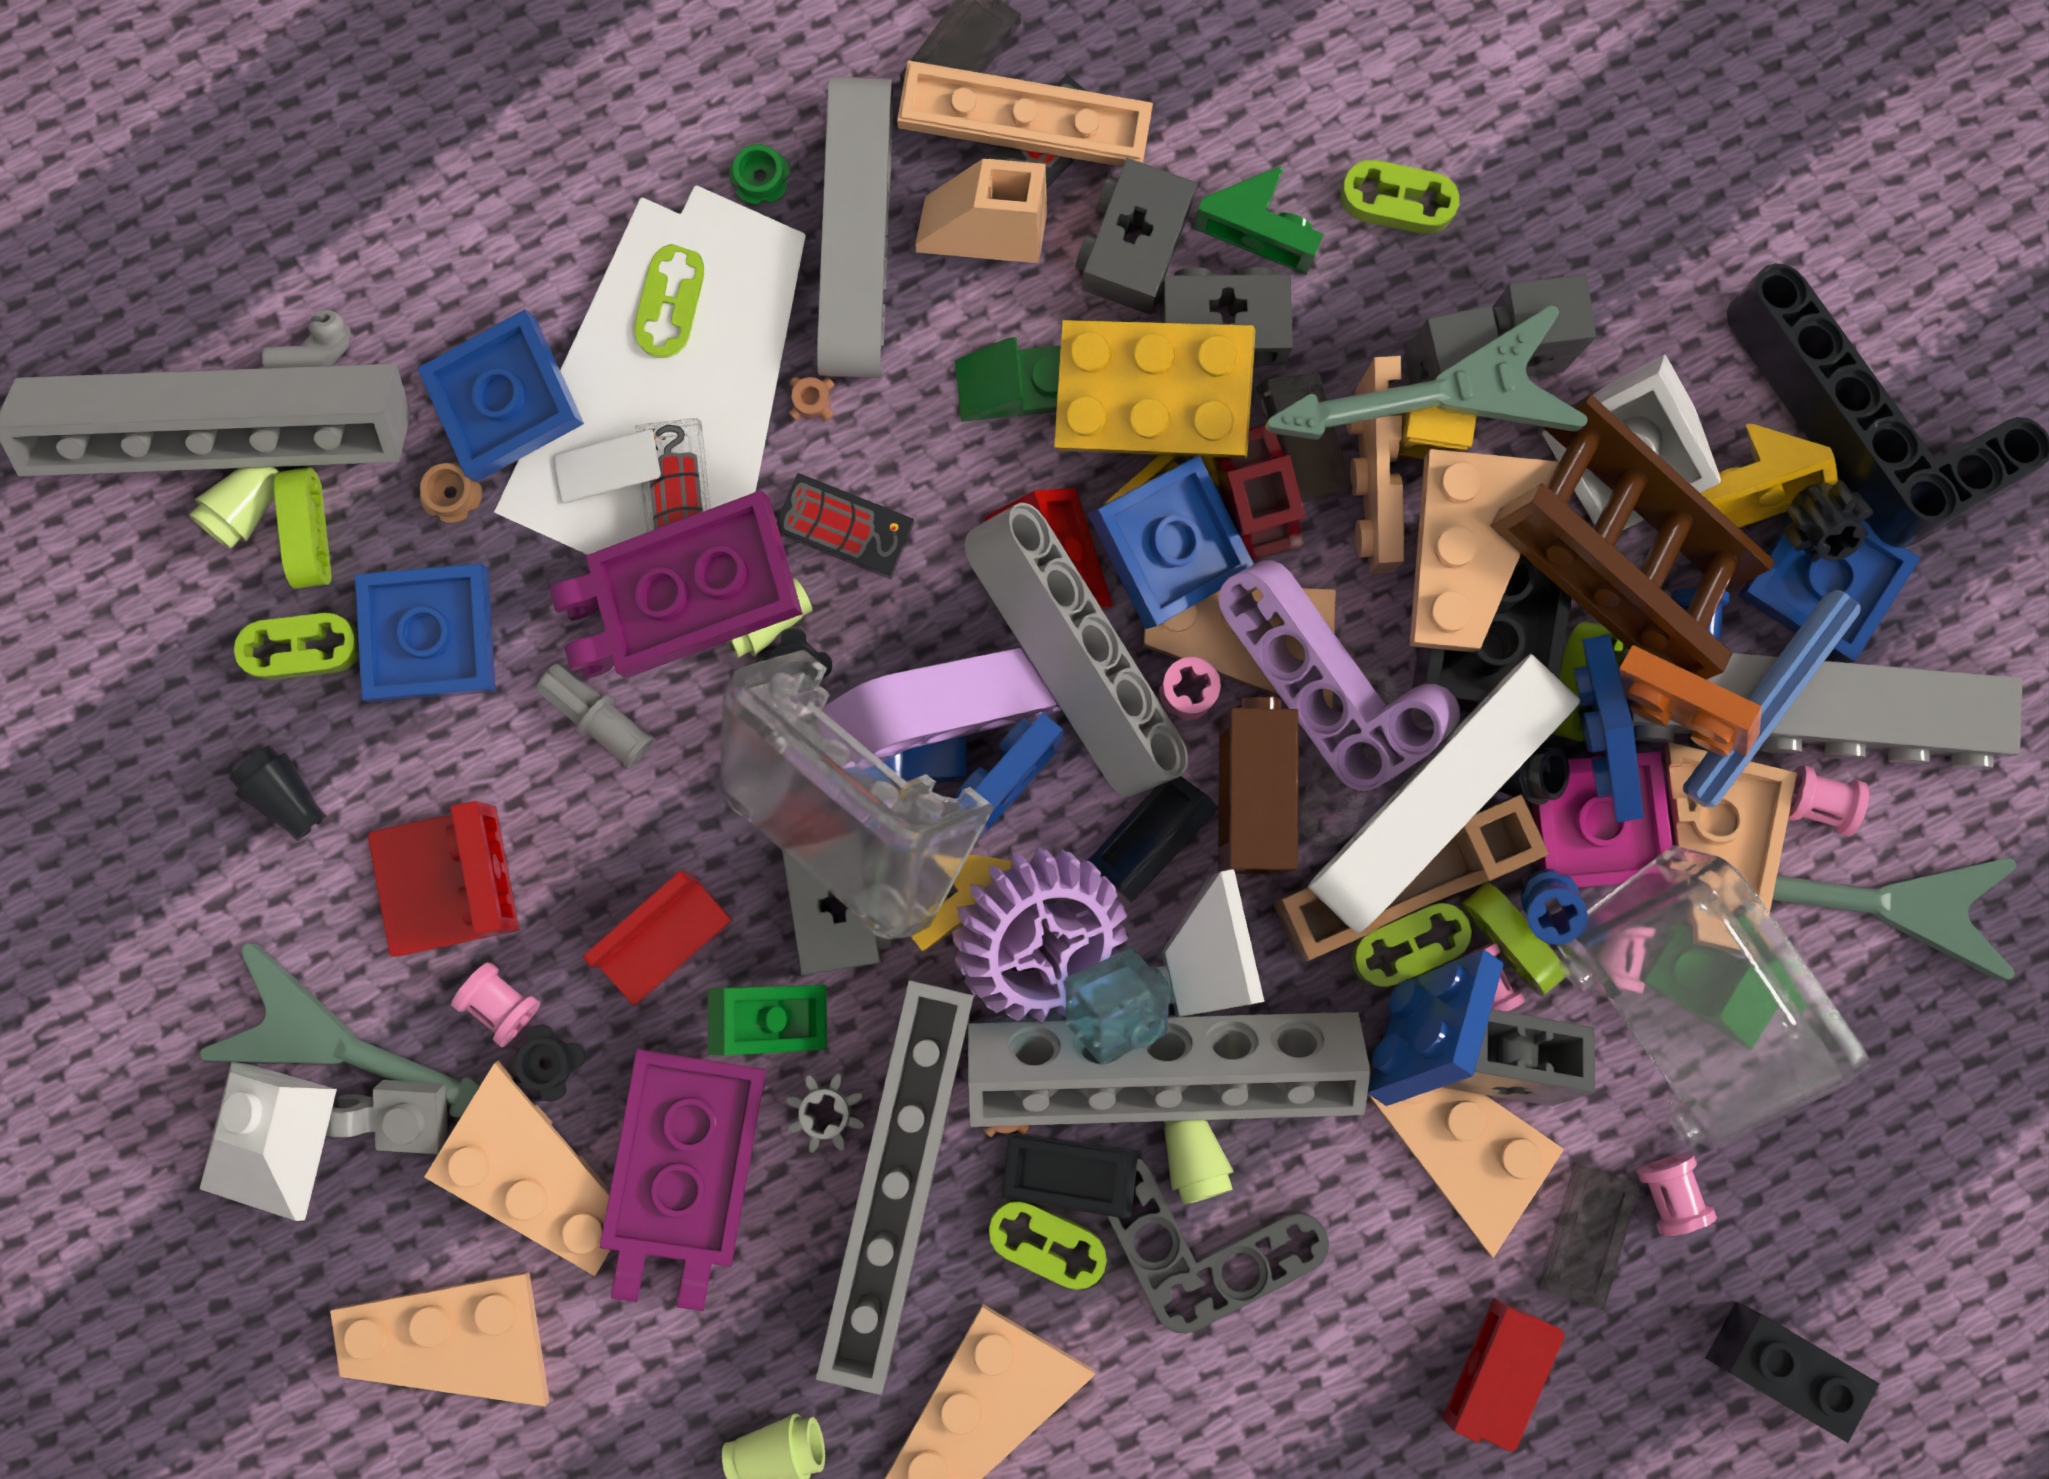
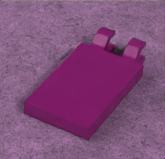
(681, 589)
(681, 1169)

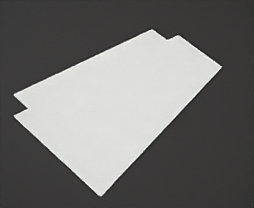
(719, 377)

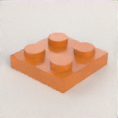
(1667, 692)

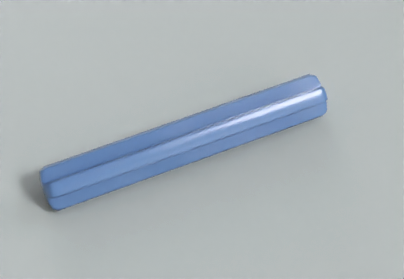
(1778, 692)

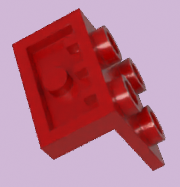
(443, 880)

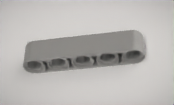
(855, 226)
(1076, 650)

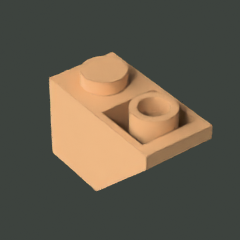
(987, 213)

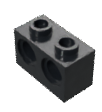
(1792, 1371)

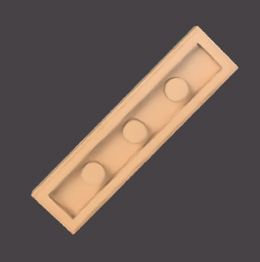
(1023, 114)

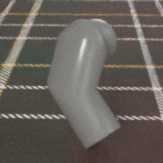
(322, 347)

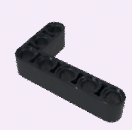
(1850, 411)

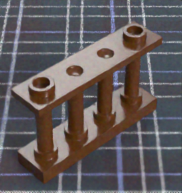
(1603, 579)

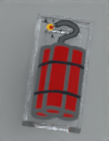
(683, 480)

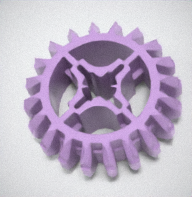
(1007, 931)

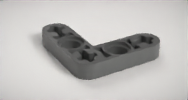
(1181, 1268)

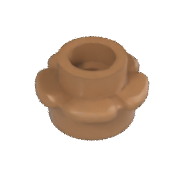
(433, 493)

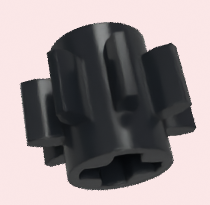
(1827, 521)

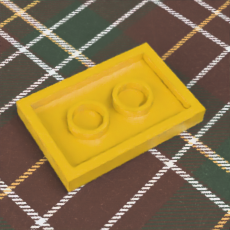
(1155, 388)

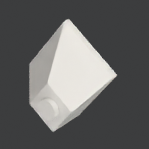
(1662, 416)
(1211, 952)
(268, 1140)

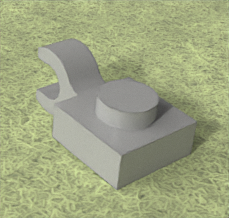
(401, 1113)

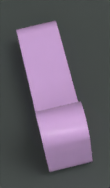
(1332, 668)
(942, 702)

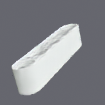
(1444, 794)

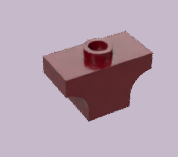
(1262, 495)

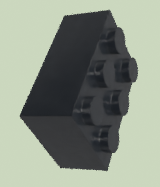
(1527, 622)

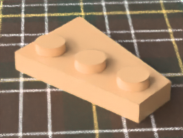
(1382, 531)
(1459, 556)
(1207, 635)
(1743, 827)
(1476, 1156)
(524, 1173)
(449, 1340)
(988, 1401)

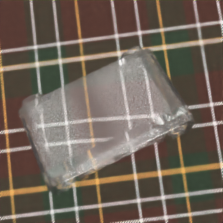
(836, 806)
(1713, 996)

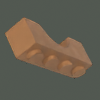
(1484, 849)

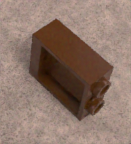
(1258, 788)

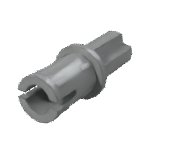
(594, 715)

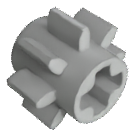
(809, 1119)

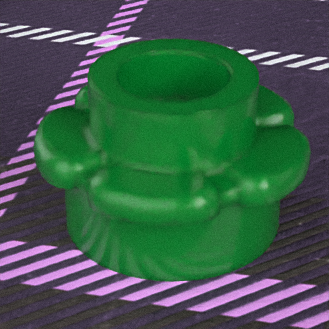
(759, 159)

